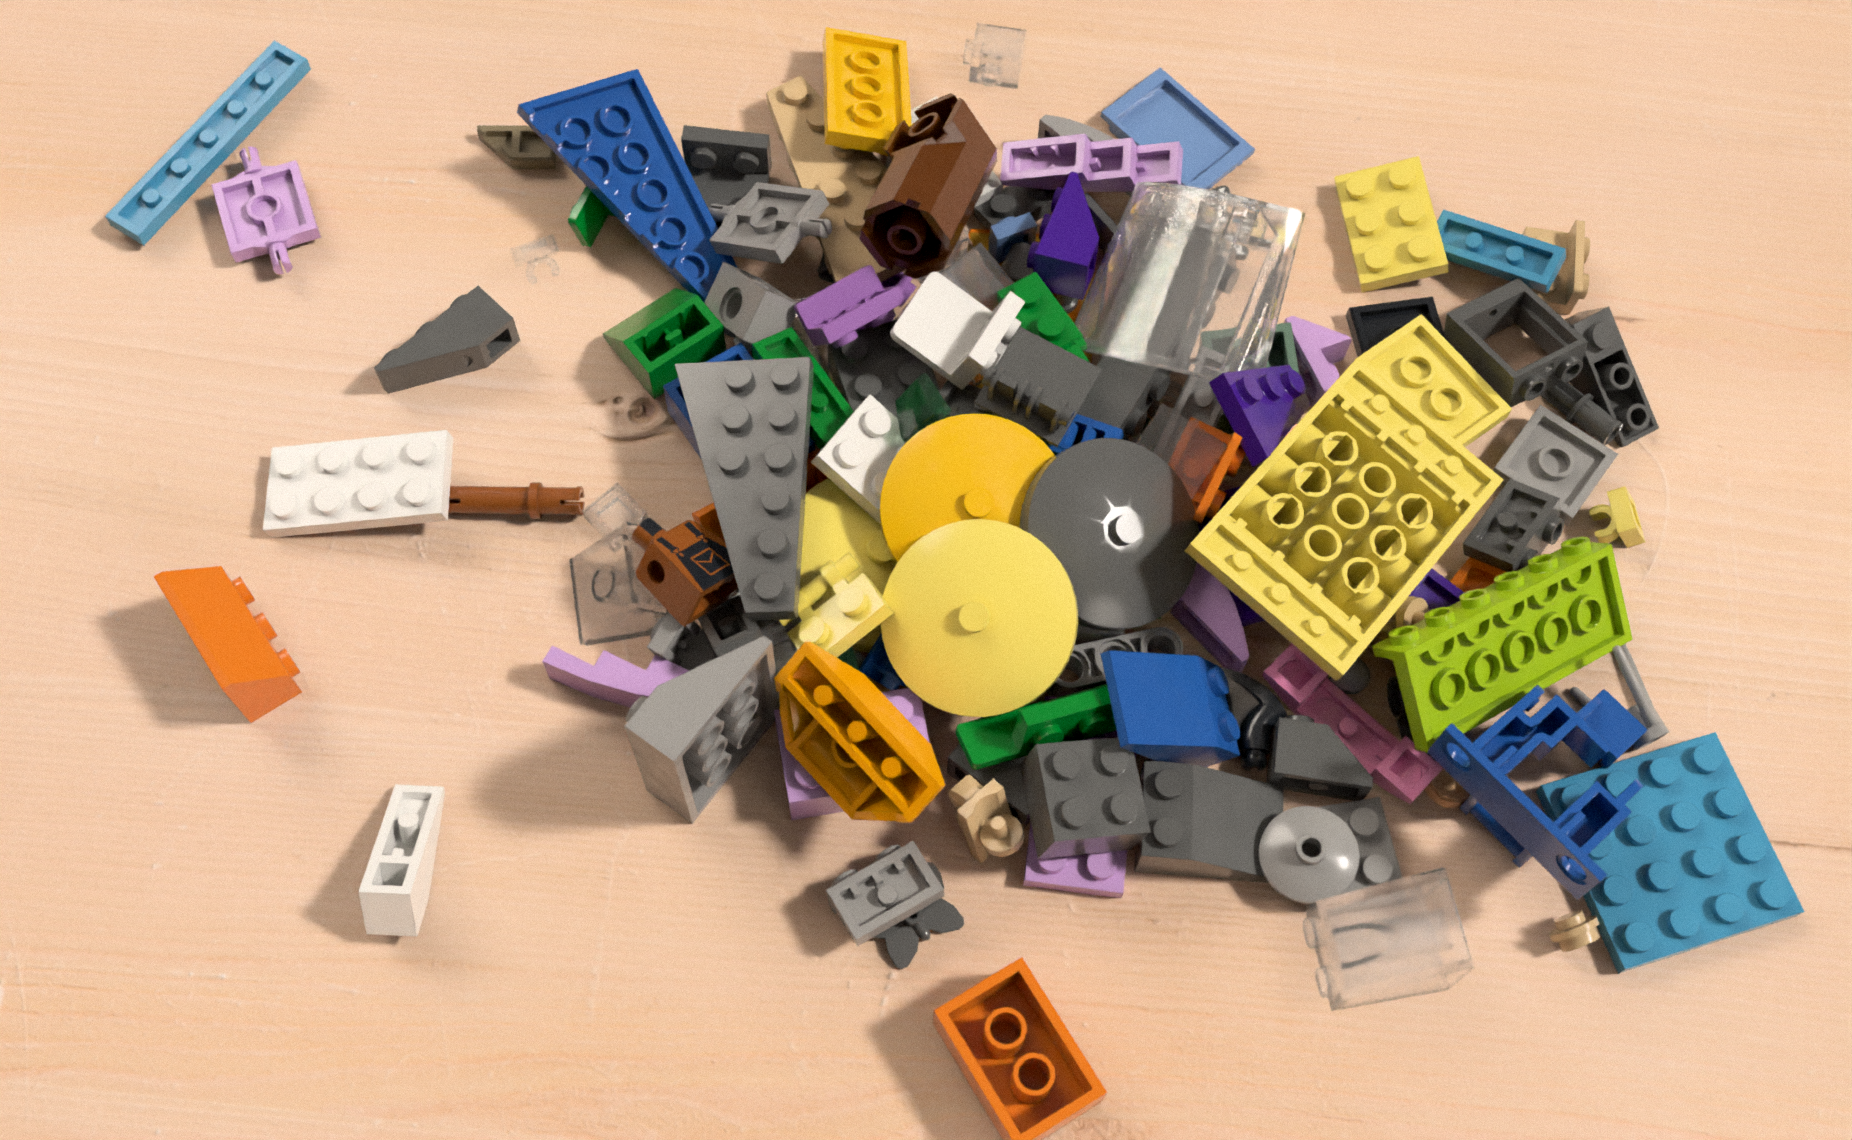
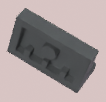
(1515, 527)

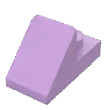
(1316, 353)

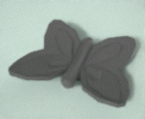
(904, 936)

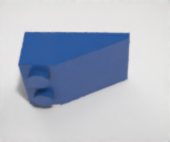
(1171, 707)

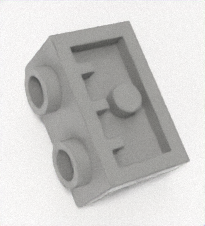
(884, 892)

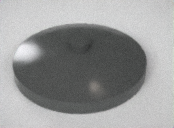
(1117, 529)

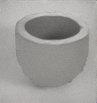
(1354, 679)

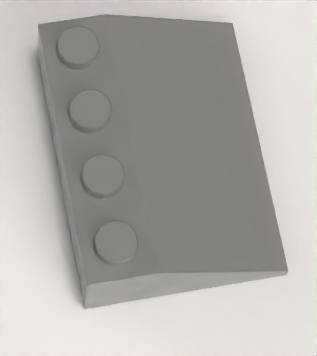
(703, 726)

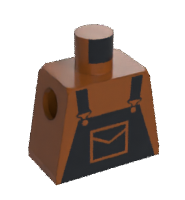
(684, 568)

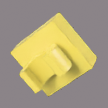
(1623, 518)

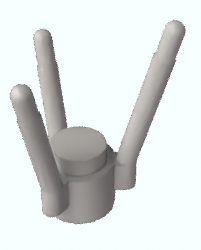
(1644, 709)

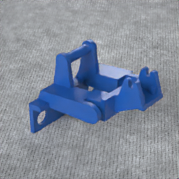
(1481, 768)

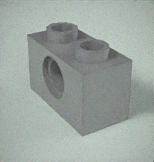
(748, 306)

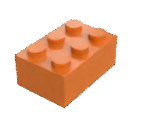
(1018, 1055)

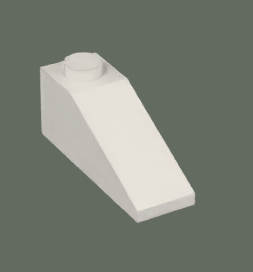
(402, 862)

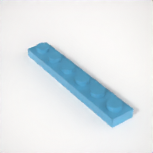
(208, 143)

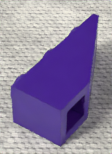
(1067, 243)

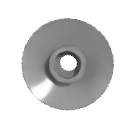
(1305, 877)

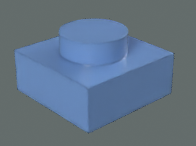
(1011, 231)

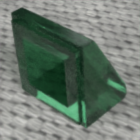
(919, 407)

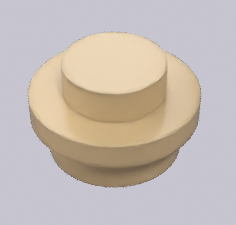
(1574, 931)

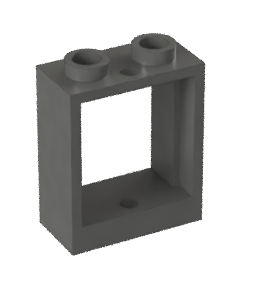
(1520, 306)

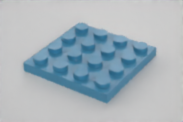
(1684, 861)

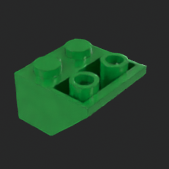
(667, 333)

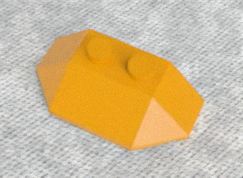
(854, 739)

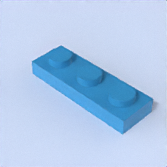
(1500, 251)

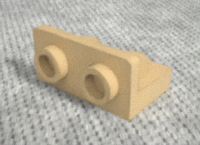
(1571, 280)

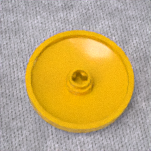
(958, 473)

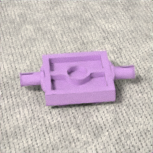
(265, 210)

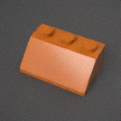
(232, 638)

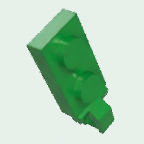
(1045, 315)

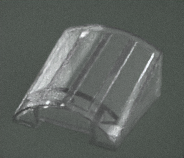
(1191, 281)

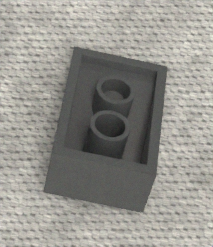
(1204, 822)

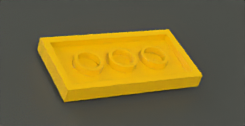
(863, 89)

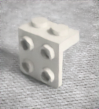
(954, 329)

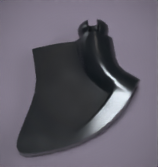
(1256, 715)

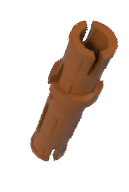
(517, 500)

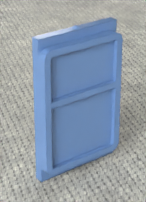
(1166, 112)

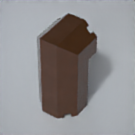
(928, 187)

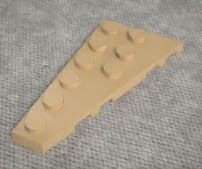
(843, 175)

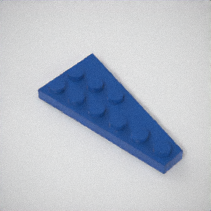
(630, 161)

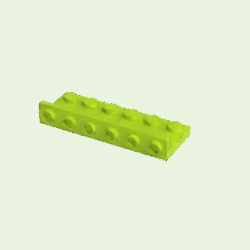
(1508, 638)

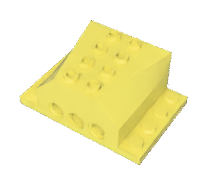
(1344, 518)

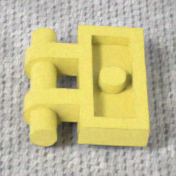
(845, 616)

